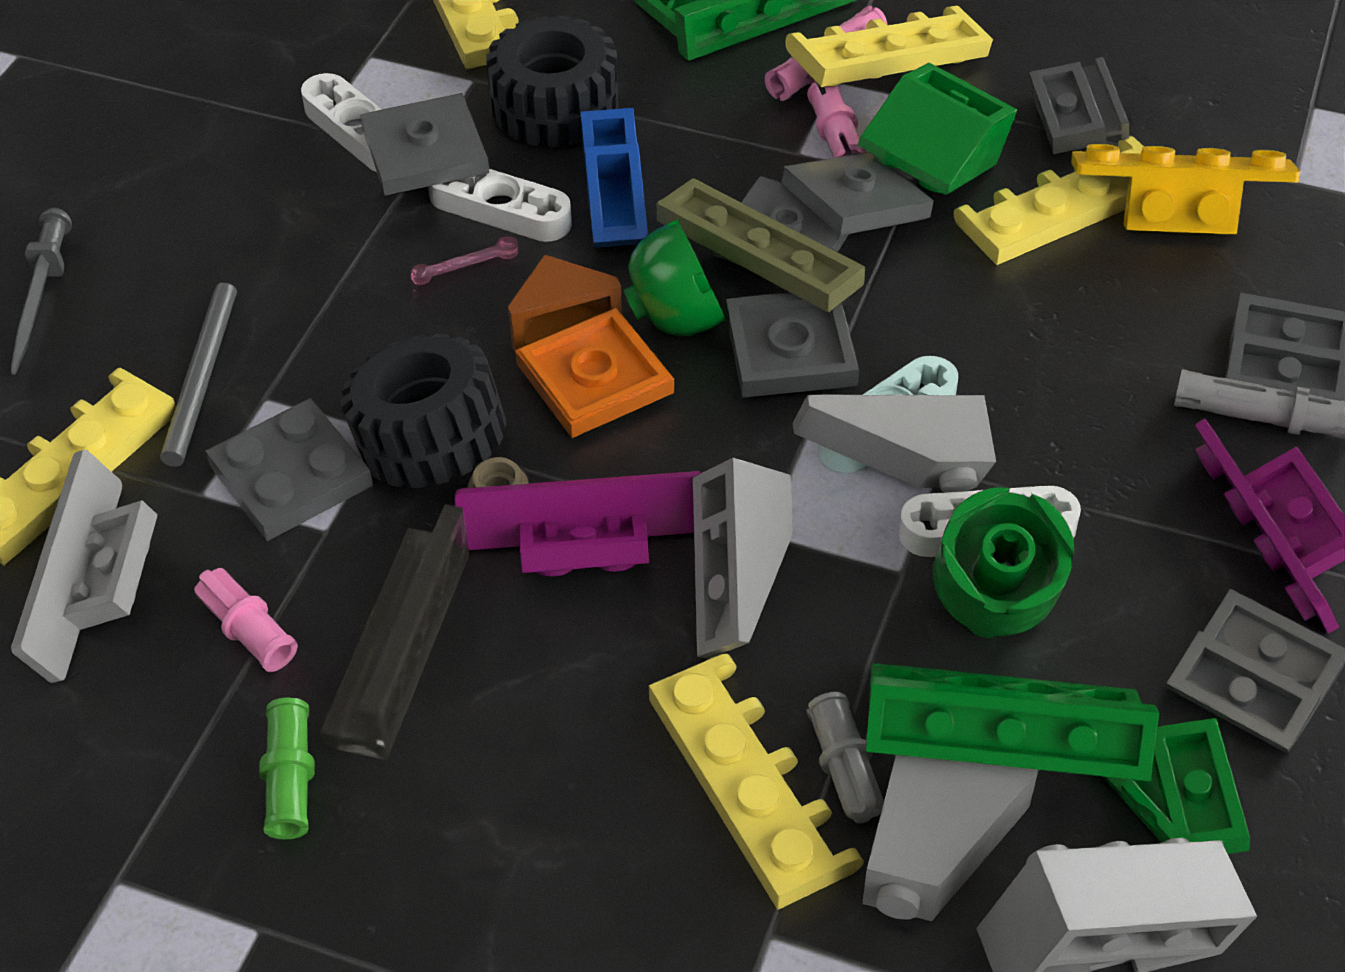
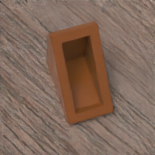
(558, 298)

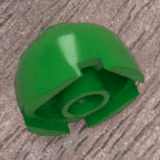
(671, 284)

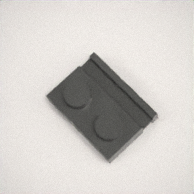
(1078, 105)

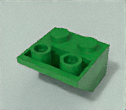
(938, 129)

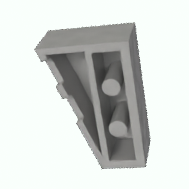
(1117, 908)

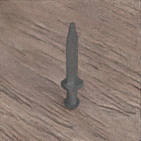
(44, 261)

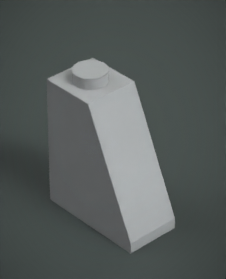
(939, 829)

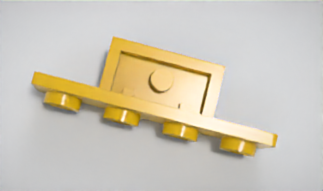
(1184, 190)

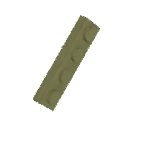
(762, 245)

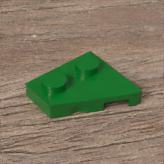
(1189, 788)

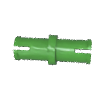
(287, 768)

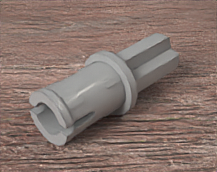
(845, 756)

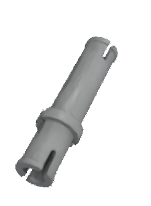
(1260, 403)

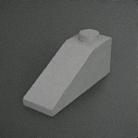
(910, 437)
(739, 545)

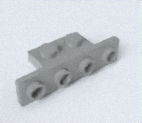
(85, 567)

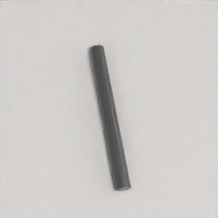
(198, 375)

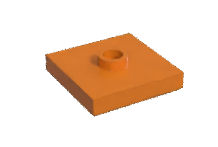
(594, 372)

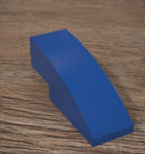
(613, 177)

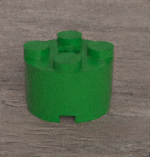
(972, 557)

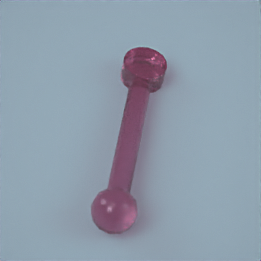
(505, 248)

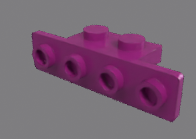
(1293, 512)
(579, 520)

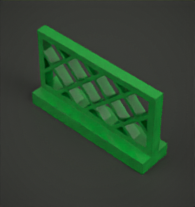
(717, 24)
(1011, 722)

